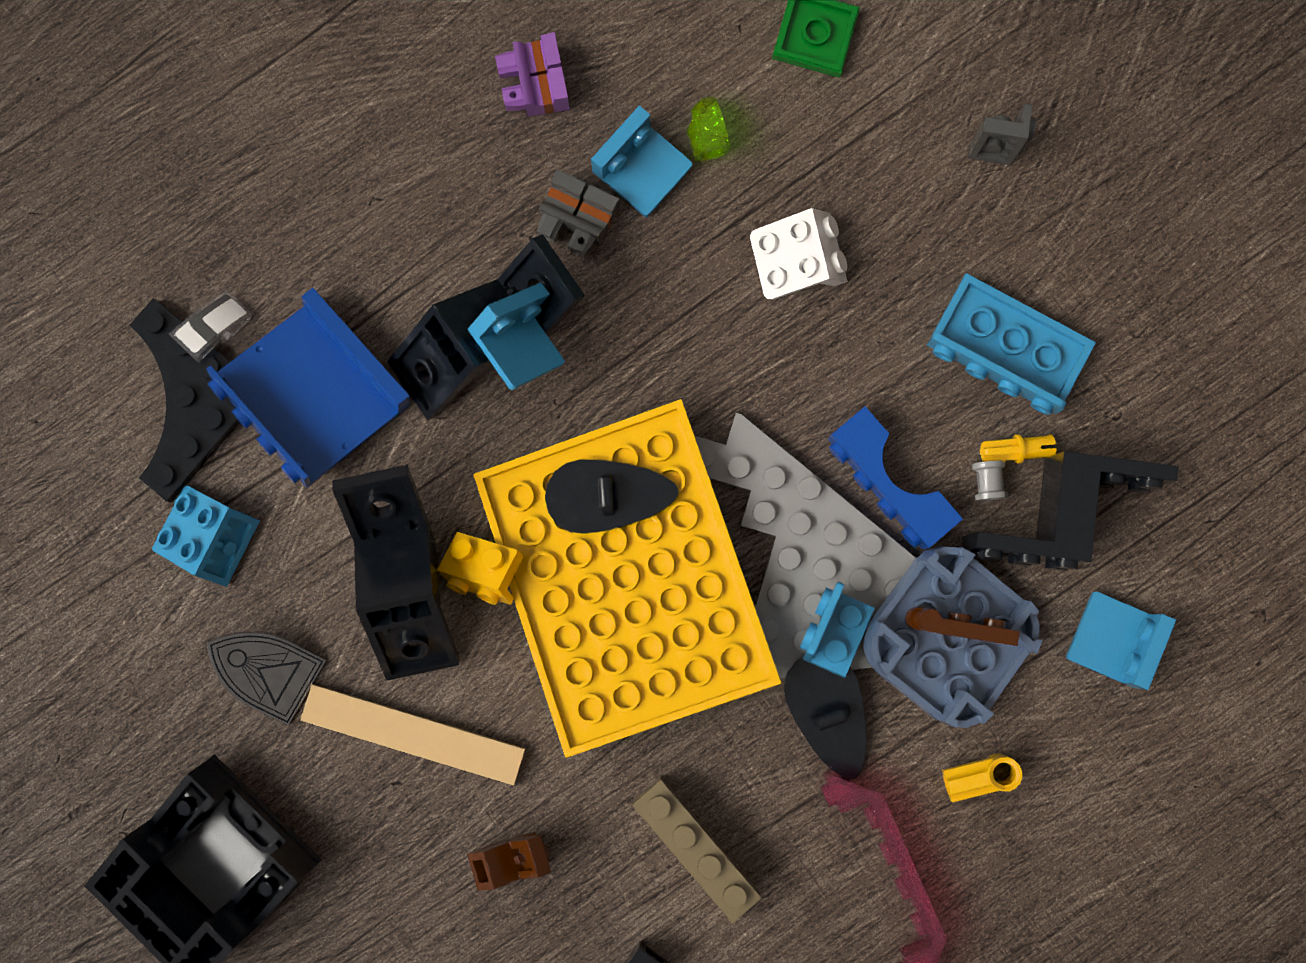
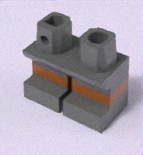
(579, 210)

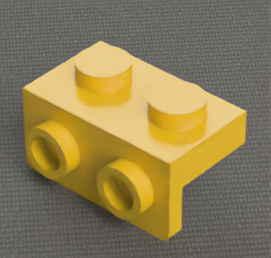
(480, 568)

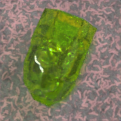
(707, 131)

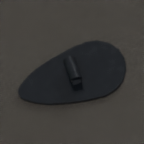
(605, 495)
(829, 715)

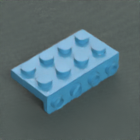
(1010, 345)

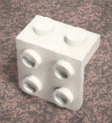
(798, 253)

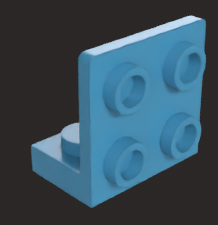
(640, 163)
(515, 339)
(205, 536)
(838, 633)
(1120, 641)

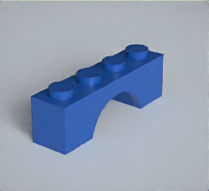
(923, 516)

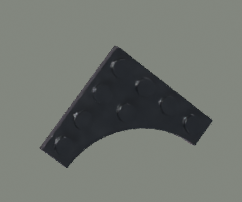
(194, 415)

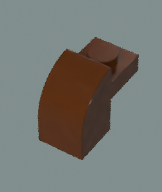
(509, 861)

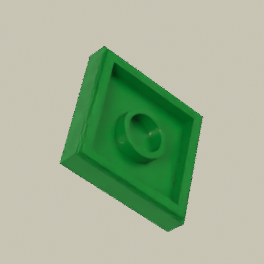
(816, 35)

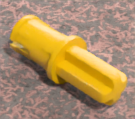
(1017, 448)

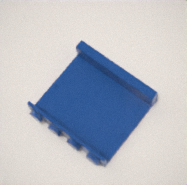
(310, 391)

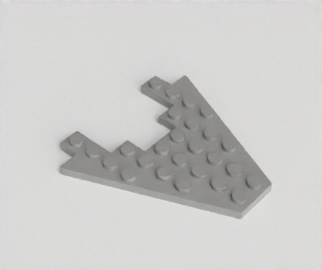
(814, 544)

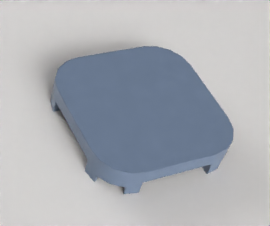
(943, 673)

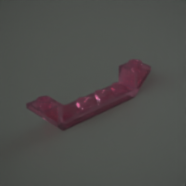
(849, 795)

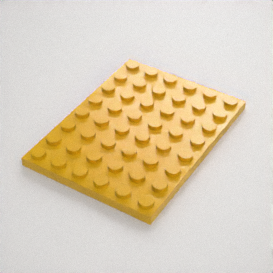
(635, 616)

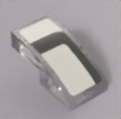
(210, 325)

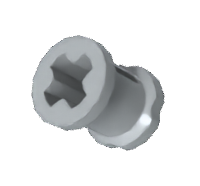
(990, 480)

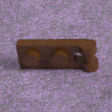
(961, 626)

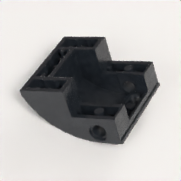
(203, 869)

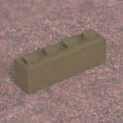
(696, 849)

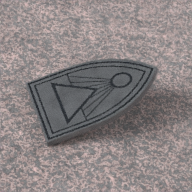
(265, 671)

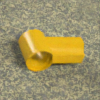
(977, 777)

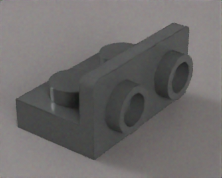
(1001, 139)

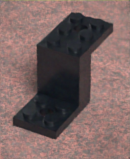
(448, 348)
(1070, 509)
(396, 572)

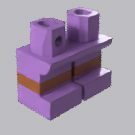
(540, 77)

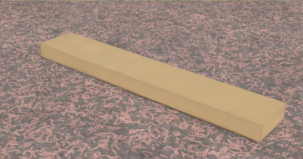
(413, 734)

